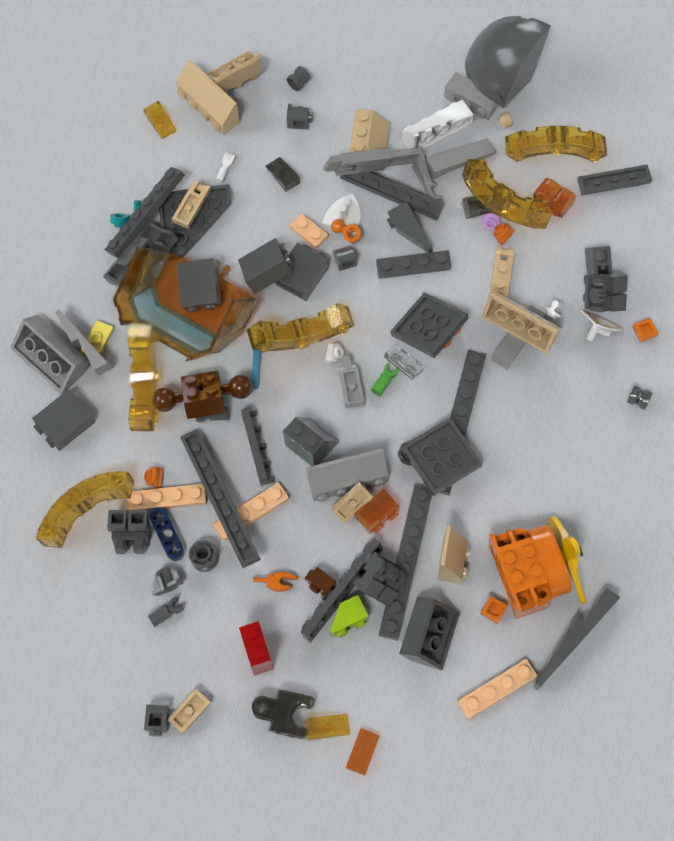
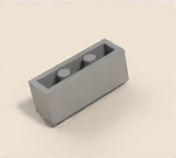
(463, 89)

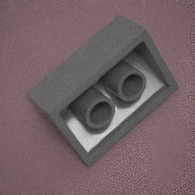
(429, 632)

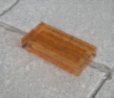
(362, 752)

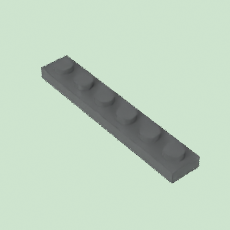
(397, 193)
(144, 212)
(339, 593)

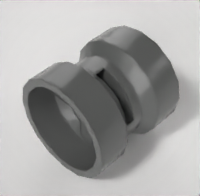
(297, 79)
(643, 400)

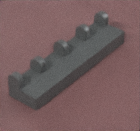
(255, 447)

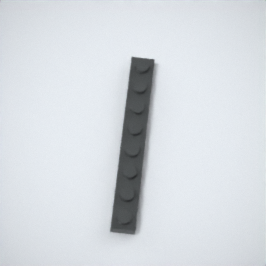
(466, 394)
(220, 499)
(407, 559)

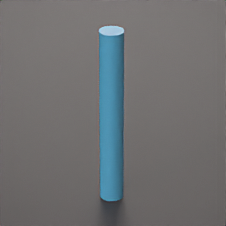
(255, 368)

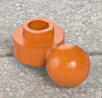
(338, 226)

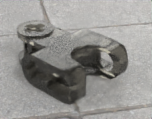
(281, 710)

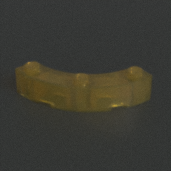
(556, 141)
(503, 200)
(300, 332)
(142, 376)
(78, 501)

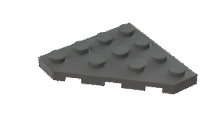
(210, 211)

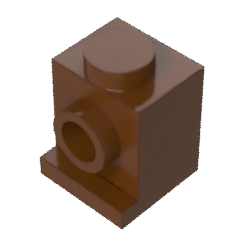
(320, 582)

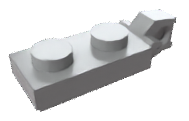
(351, 383)

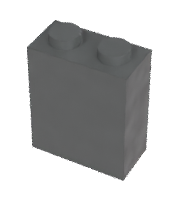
(265, 265)
(307, 272)
(199, 285)
(62, 420)

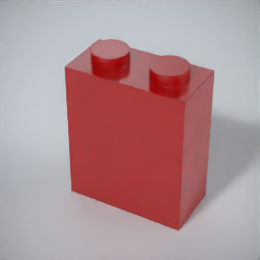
(256, 648)

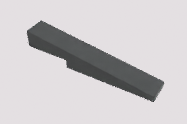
(577, 633)

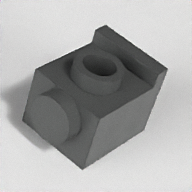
(298, 117)
(156, 712)

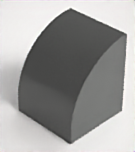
(345, 258)

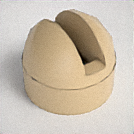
(505, 120)

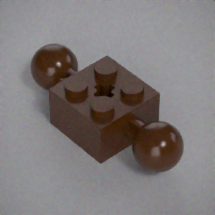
(202, 394)

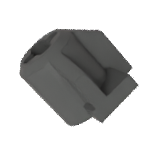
(166, 581)

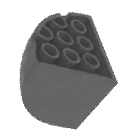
(506, 57)

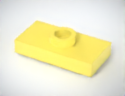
(99, 336)

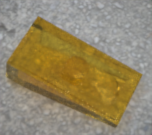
(159, 120)
(327, 727)

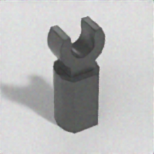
(223, 416)
(164, 612)

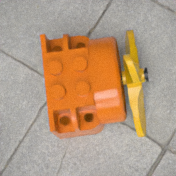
(536, 565)

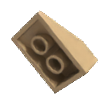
(453, 557)

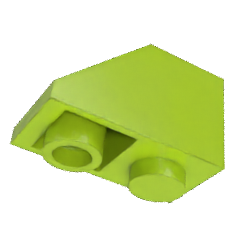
(349, 615)

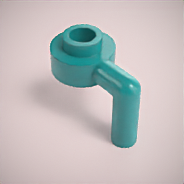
(120, 219)

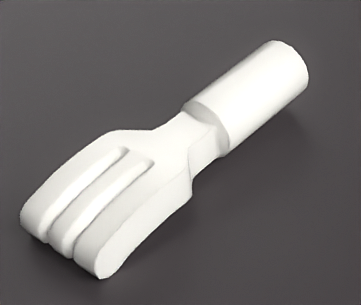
(227, 162)

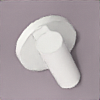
(553, 311)
(334, 353)

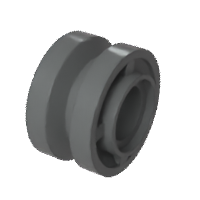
(203, 547)

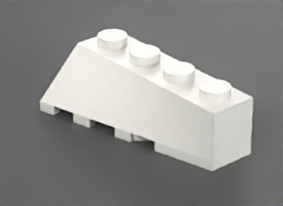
(438, 126)

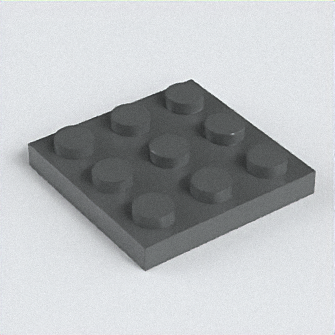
(429, 325)
(441, 456)

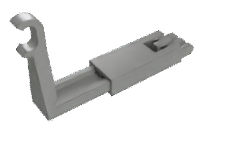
(379, 159)

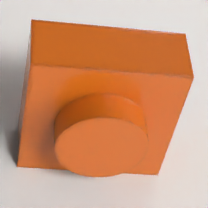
(645, 330)
(494, 609)

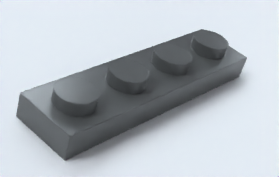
(614, 179)
(413, 264)

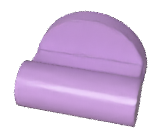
(490, 221)

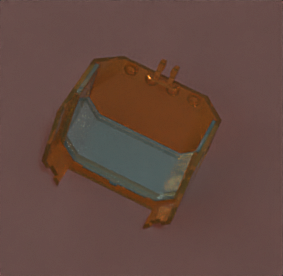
(152, 295)

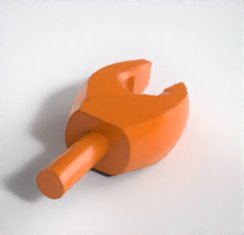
(273, 581)

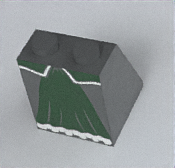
(308, 440)

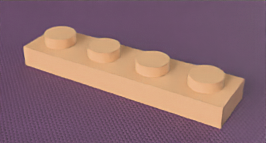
(167, 497)
(257, 507)
(497, 689)

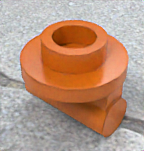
(502, 233)
(154, 476)

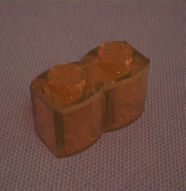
(559, 198)
(376, 512)

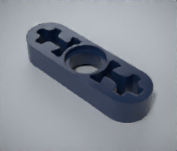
(177, 544)

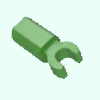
(383, 381)

